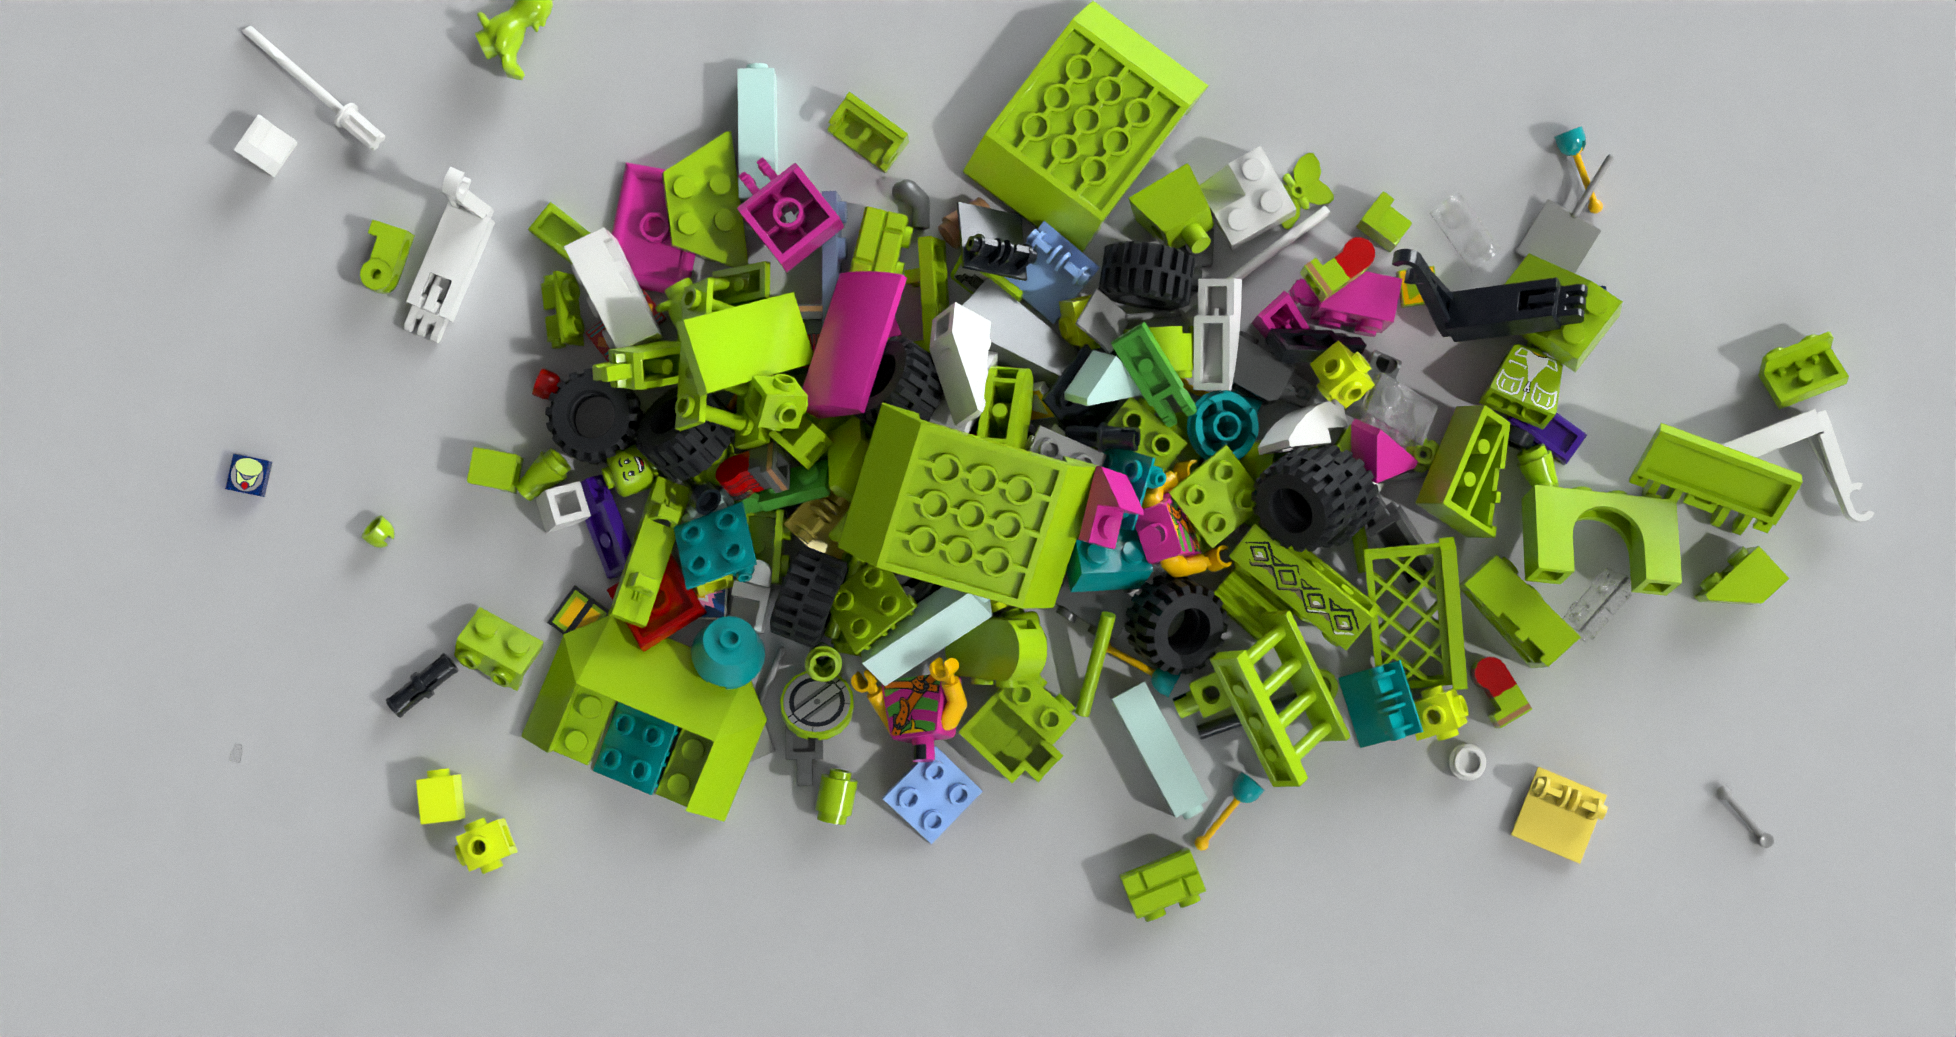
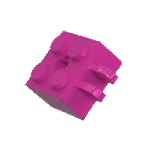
(787, 193)
(1364, 303)

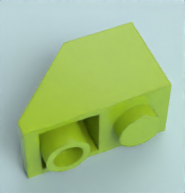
(847, 456)
(1746, 580)

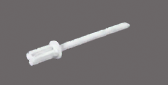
(346, 116)
(1191, 310)

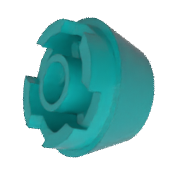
(1221, 420)
(728, 652)

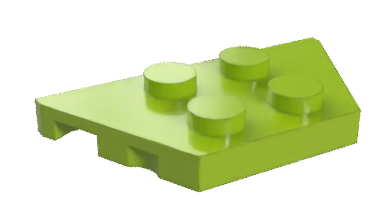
(704, 203)

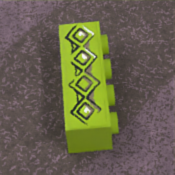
(1307, 586)

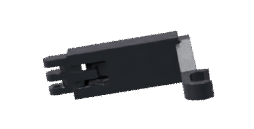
(1493, 309)

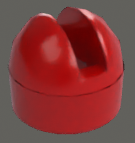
(545, 384)

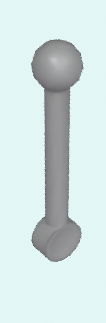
(1763, 839)

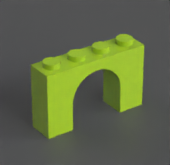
(1643, 522)

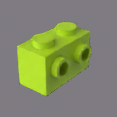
(1156, 438)

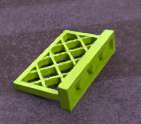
(1447, 604)

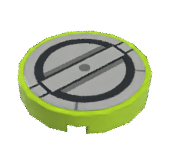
(816, 707)

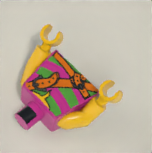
(1168, 532)
(918, 706)

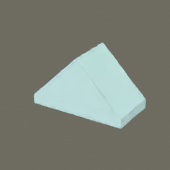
(1100, 381)

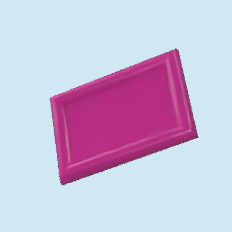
(644, 230)

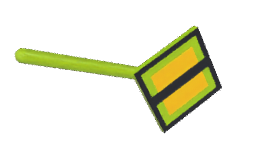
(577, 611)

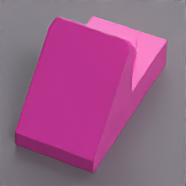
(1107, 501)

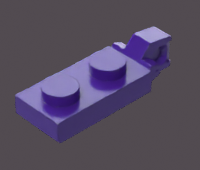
(606, 526)

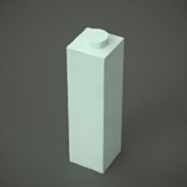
(756, 123)
(934, 625)
(1160, 751)

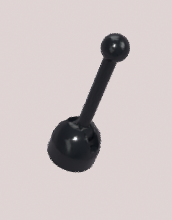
(703, 496)

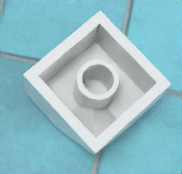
(1247, 198)

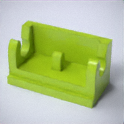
(867, 132)

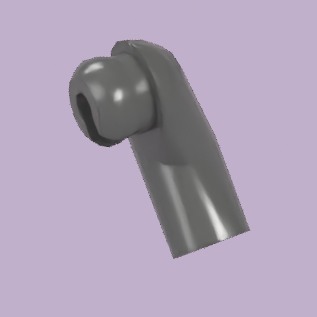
(917, 199)

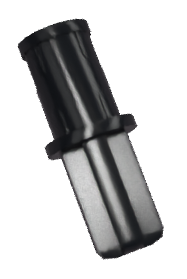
(1105, 436)

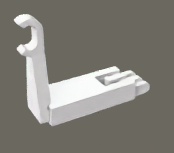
(449, 258)
(1824, 445)

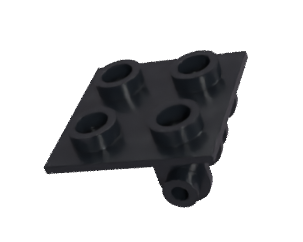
(993, 242)
(1070, 412)

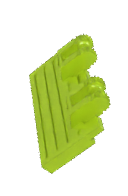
(1716, 479)

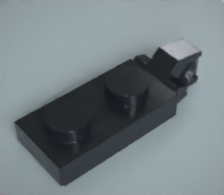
(1306, 344)

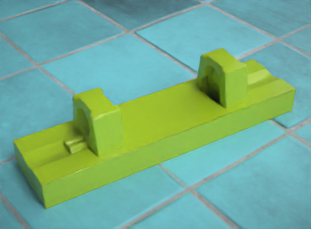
(933, 281)
(649, 553)

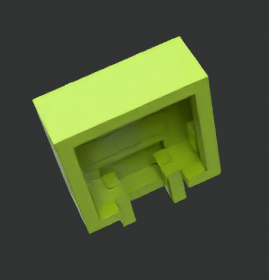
(1009, 741)

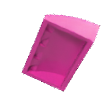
(852, 342)

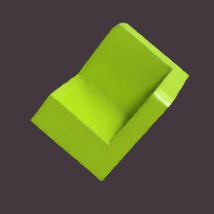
(1384, 223)
(803, 444)
(495, 469)

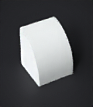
(562, 506)

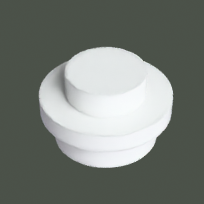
(1467, 762)

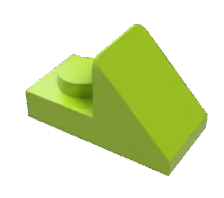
(747, 283)

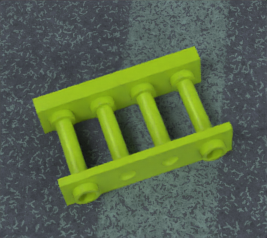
(692, 408)
(1256, 711)

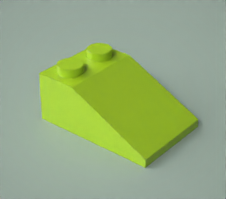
(1573, 341)

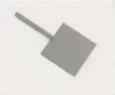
(1562, 235)

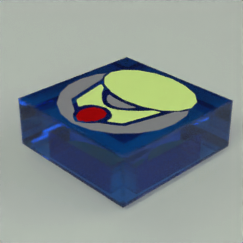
(248, 475)

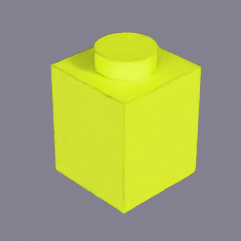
(440, 797)

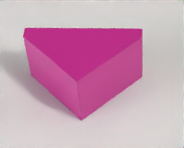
(1280, 314)
(1379, 452)

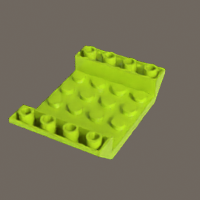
(1083, 126)
(966, 511)

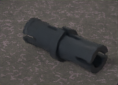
(421, 685)

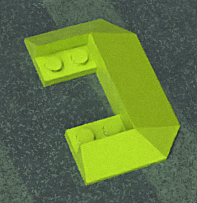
(606, 666)

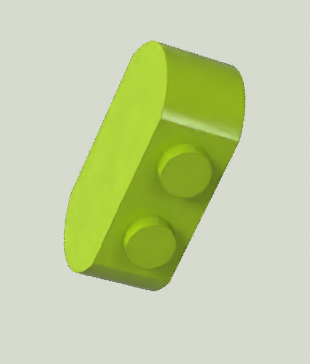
(1007, 406)
(1000, 651)

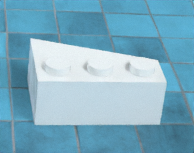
(613, 290)

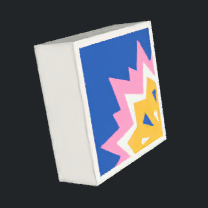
(715, 604)

